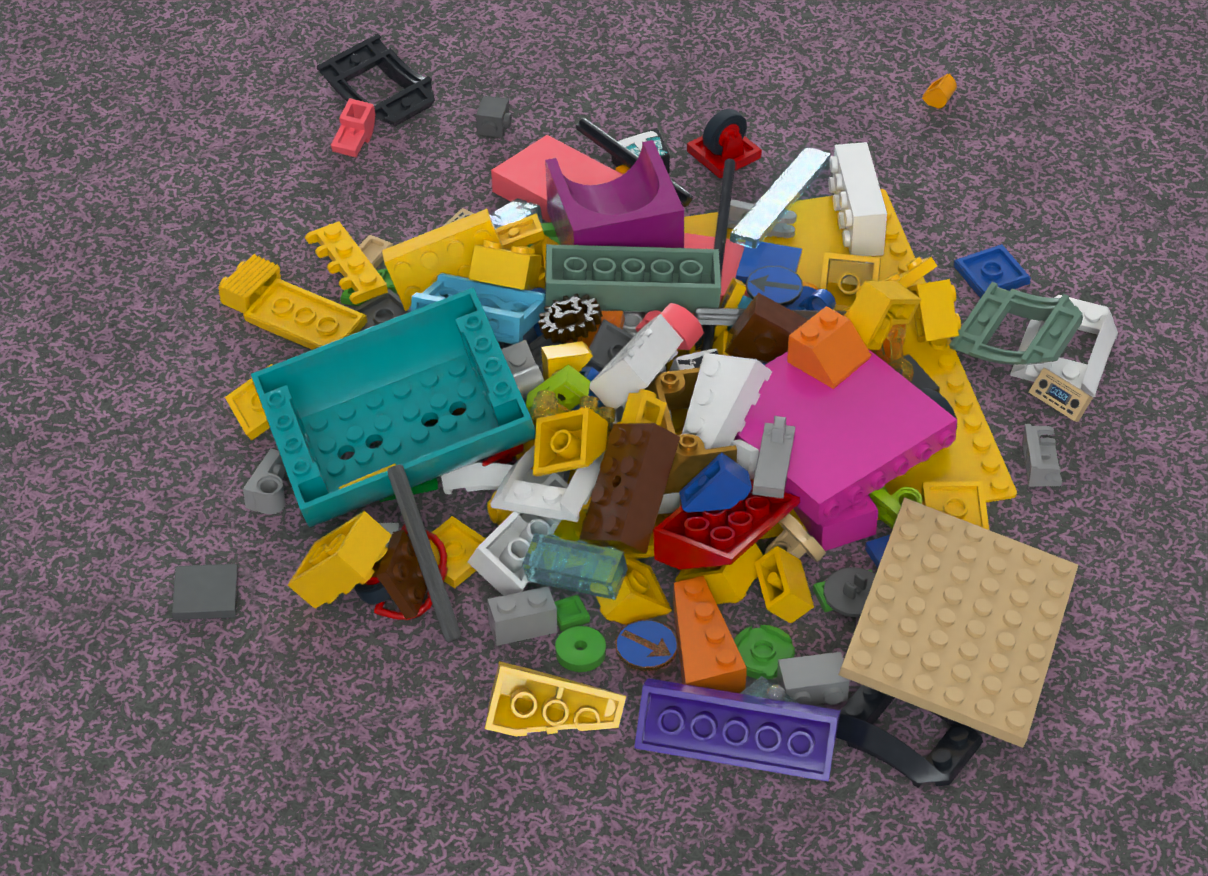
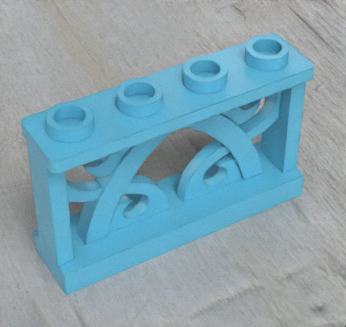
(508, 309)

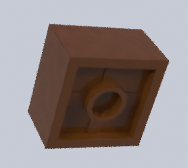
(762, 330)

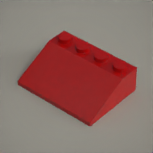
(718, 535)

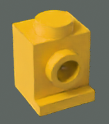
(643, 408)

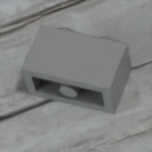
(522, 615)
(813, 679)

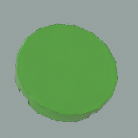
(762, 659)

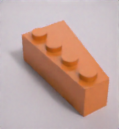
(704, 641)

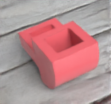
(355, 129)
(682, 322)

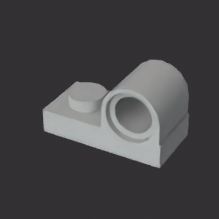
(523, 367)
(265, 488)

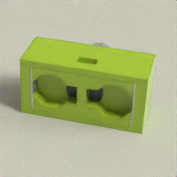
(566, 384)

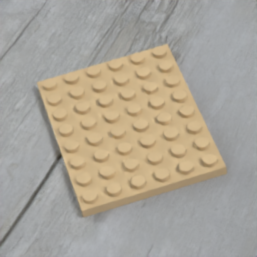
(961, 622)

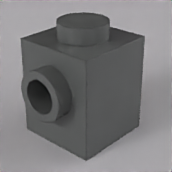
(493, 116)

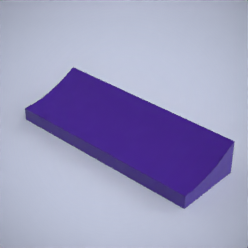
(737, 729)

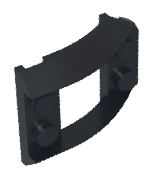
(370, 53)
(939, 766)

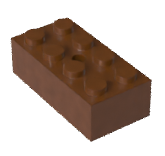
(630, 487)

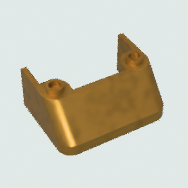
(691, 456)

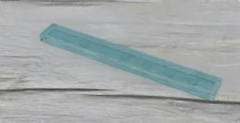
(779, 198)

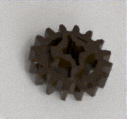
(570, 318)

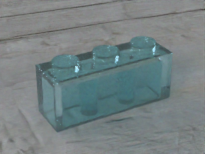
(575, 566)

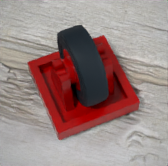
(724, 140)

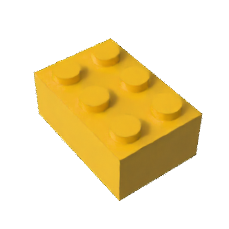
(340, 560)

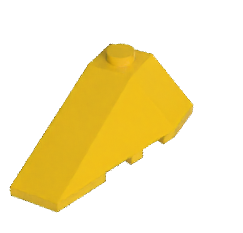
(538, 702)

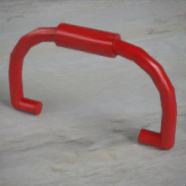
(379, 610)

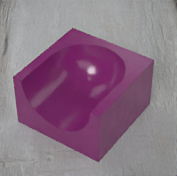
(625, 212)

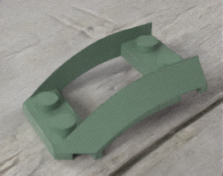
(1060, 325)

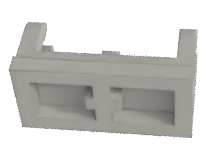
(1040, 457)

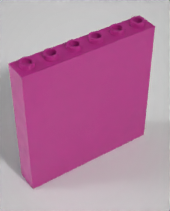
(848, 435)

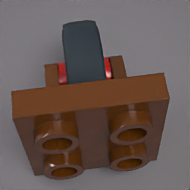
(396, 578)

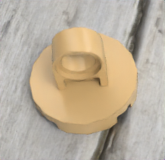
(796, 540)

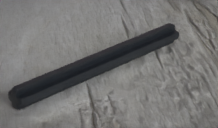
(621, 153)

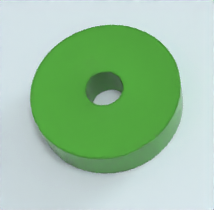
(580, 660)

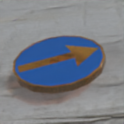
(646, 645)

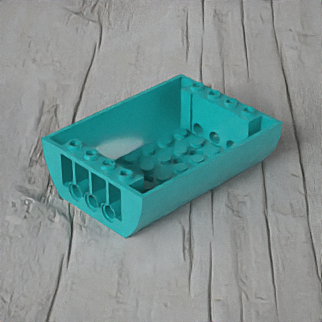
(384, 390)

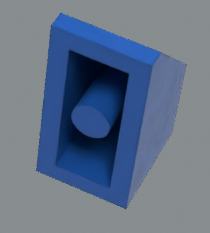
(716, 486)

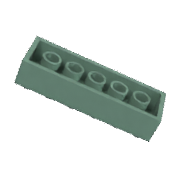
(634, 276)

